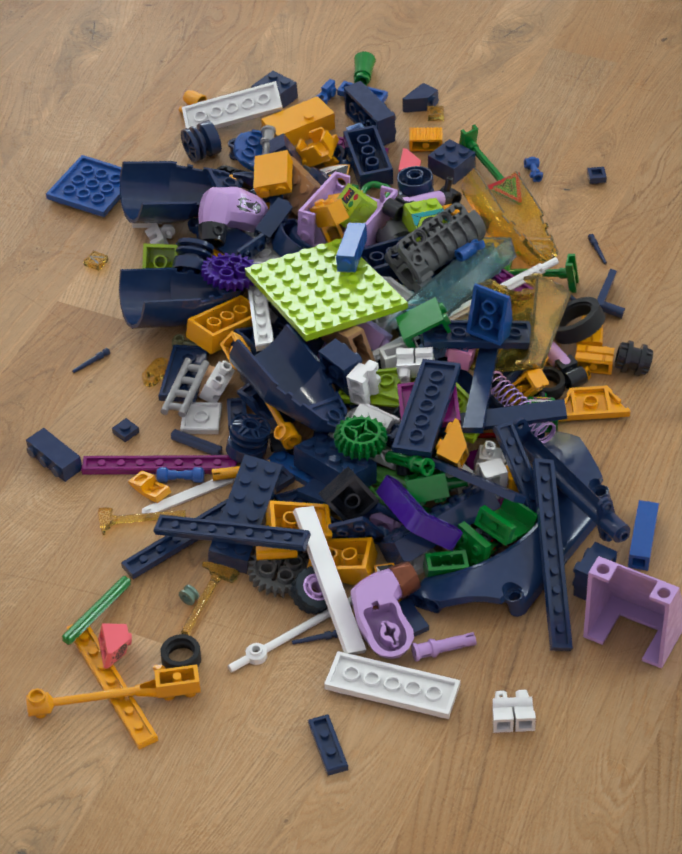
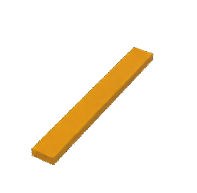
(110, 679)

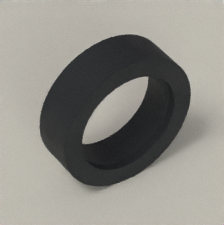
(584, 328)

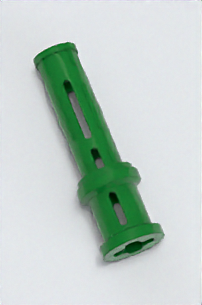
(414, 463)

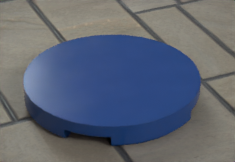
(247, 147)

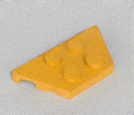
(593, 403)

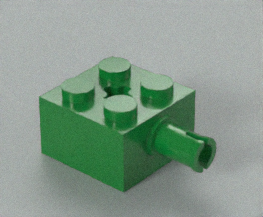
(432, 487)

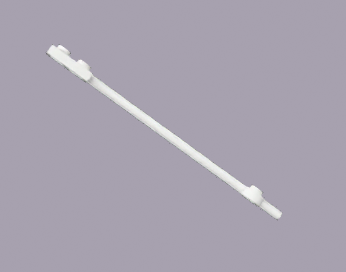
(260, 657)

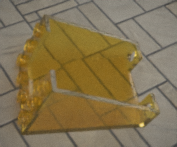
(543, 310)

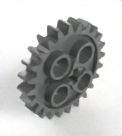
(264, 573)

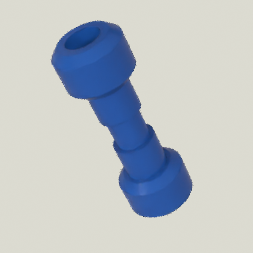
(164, 474)

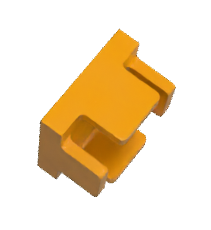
(320, 149)

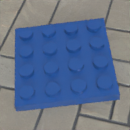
(88, 186)

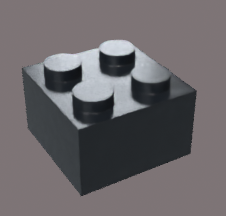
(348, 496)

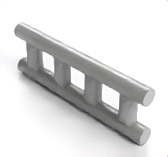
(188, 395)

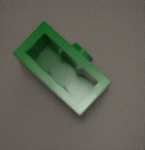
(444, 562)

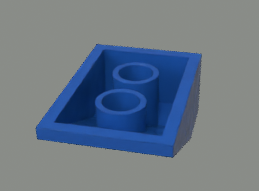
(489, 315)

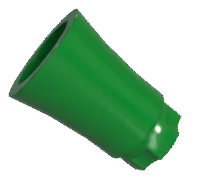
(364, 65)

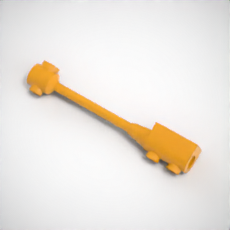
(284, 431)
(166, 685)

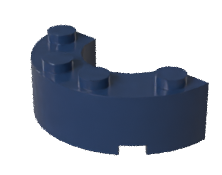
(287, 240)

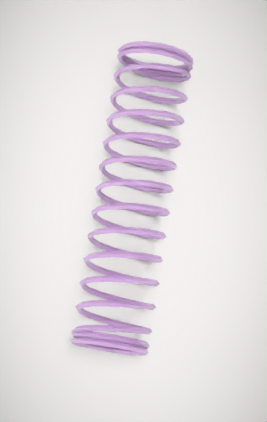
(542, 424)

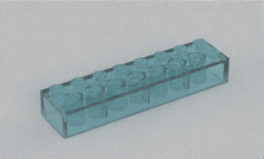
(457, 280)

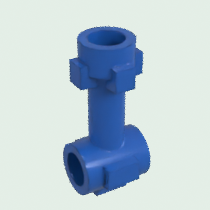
(533, 163)

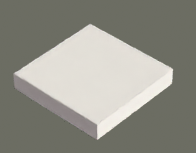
(202, 418)

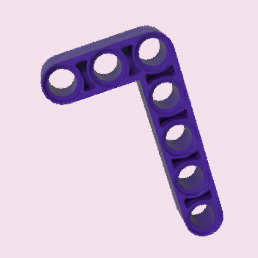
(415, 517)

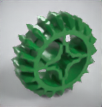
(360, 437)

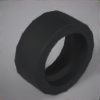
(558, 377)
(177, 642)

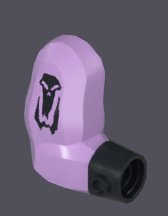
(226, 209)

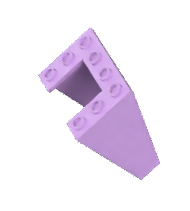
(312, 235)
(636, 596)

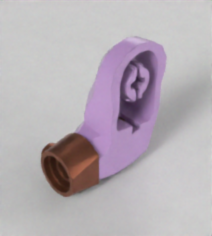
(379, 611)

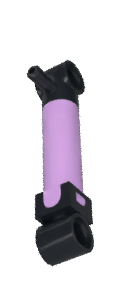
(445, 196)
(568, 365)

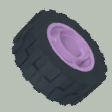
(303, 594)

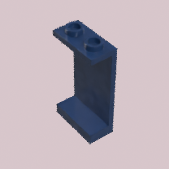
(240, 243)

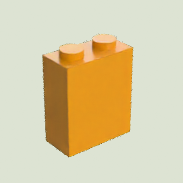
(273, 174)

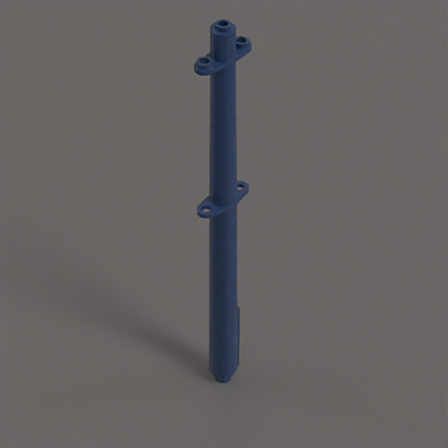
(598, 510)

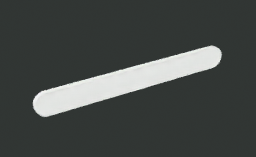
(187, 495)

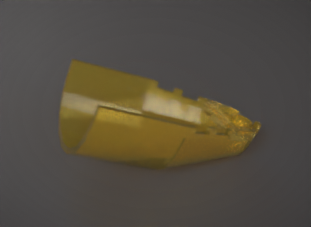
(511, 213)

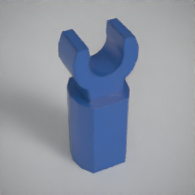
(469, 249)

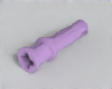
(434, 647)

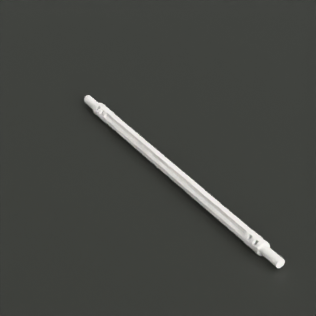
(511, 284)

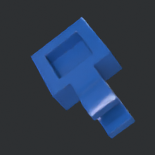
(327, 91)

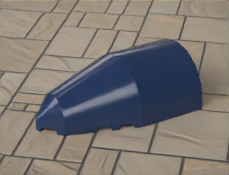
(166, 190)
(166, 296)
(291, 381)

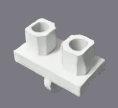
(158, 235)

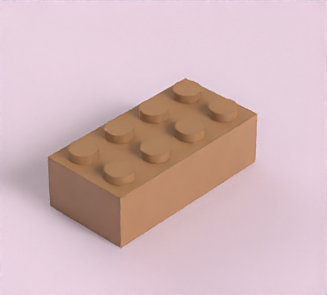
(302, 187)

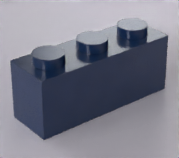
(54, 454)

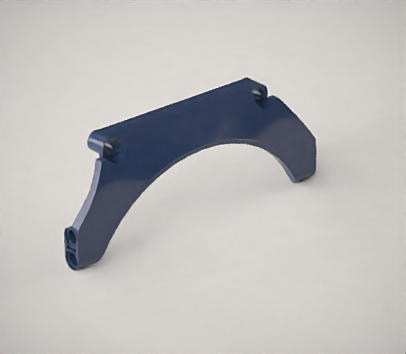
(517, 572)

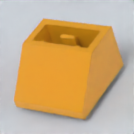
(453, 446)

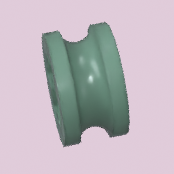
(189, 594)

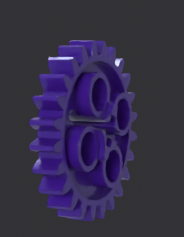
(227, 271)

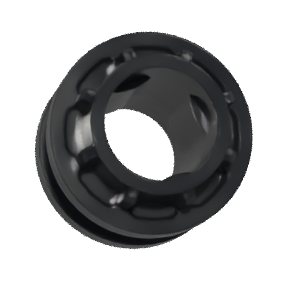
(633, 358)

